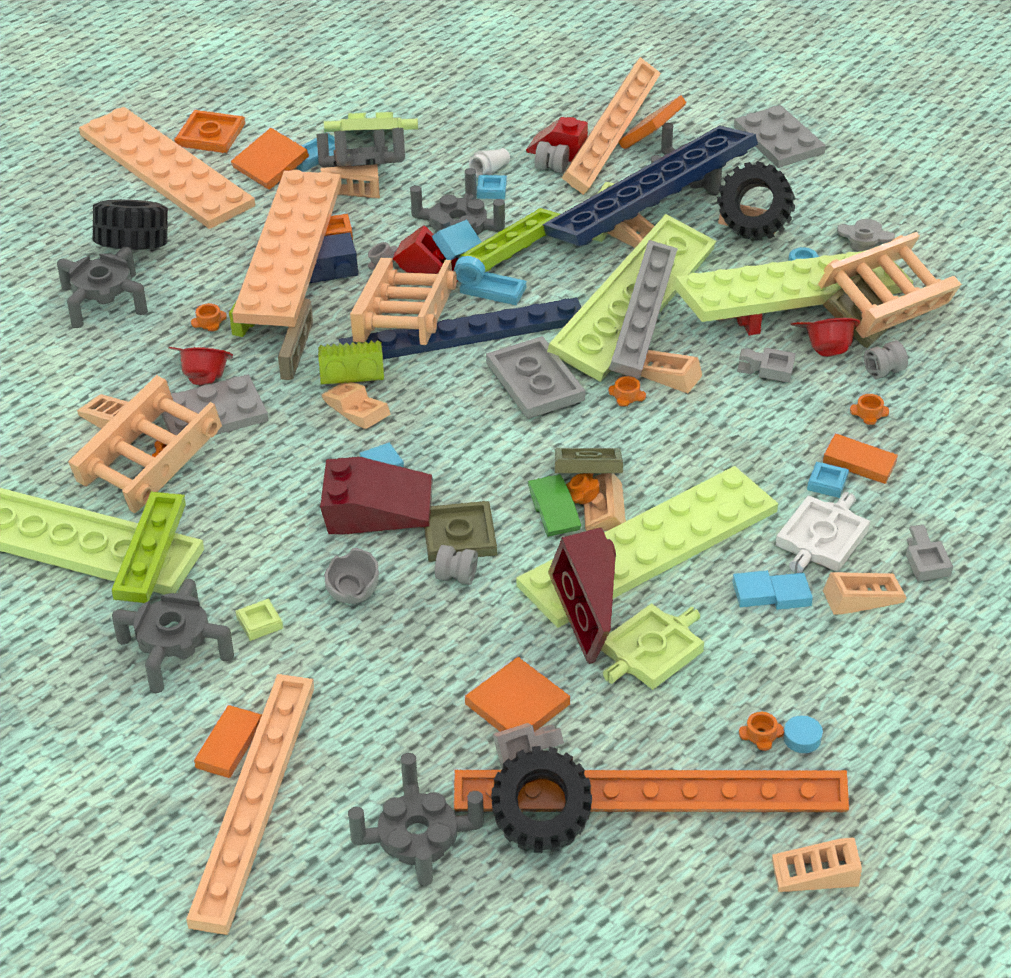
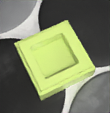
(259, 619)

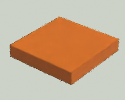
(652, 122)
(210, 131)
(269, 158)
(517, 697)

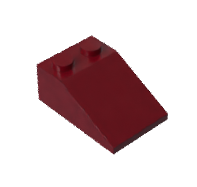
(373, 496)
(585, 584)

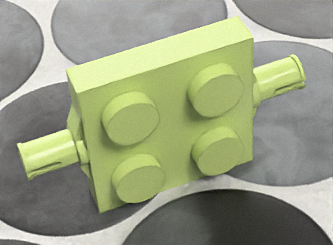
(358, 121)
(652, 646)

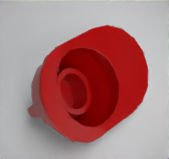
(830, 336)
(203, 364)

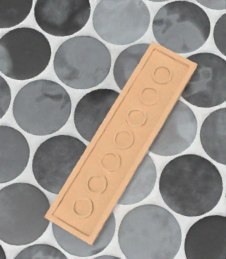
(167, 167)
(287, 249)

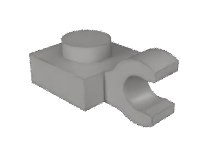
(771, 363)
(927, 558)
(524, 737)

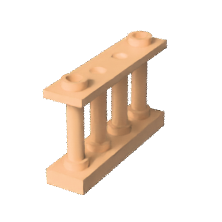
(383, 287)
(894, 308)
(127, 425)

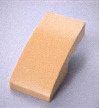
(355, 405)

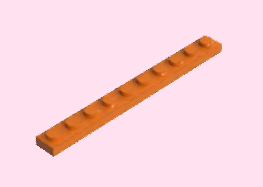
(677, 791)

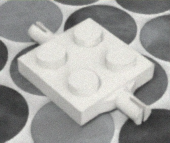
(823, 533)

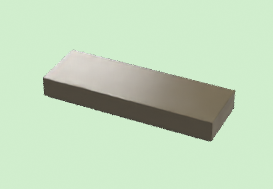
(295, 342)

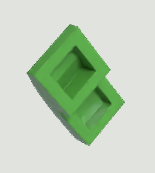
(554, 504)

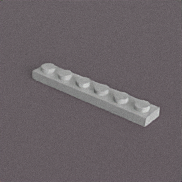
(643, 309)

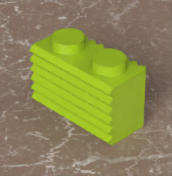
(350, 362)

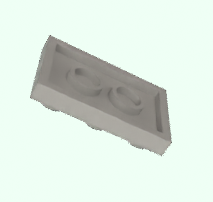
(780, 136)
(535, 377)
(234, 399)

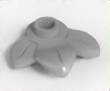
(865, 234)

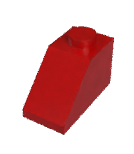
(563, 131)
(420, 253)

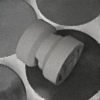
(551, 157)
(886, 359)
(456, 564)

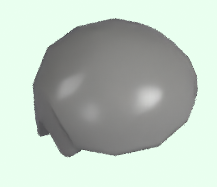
(352, 576)

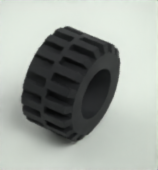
(746, 179)
(130, 224)
(548, 766)

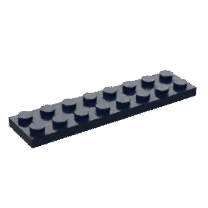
(650, 185)

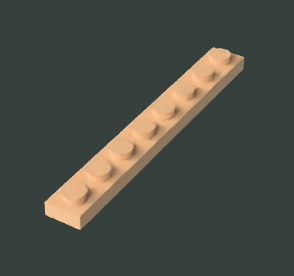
(611, 126)
(250, 806)

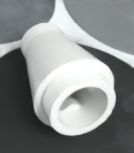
(489, 161)

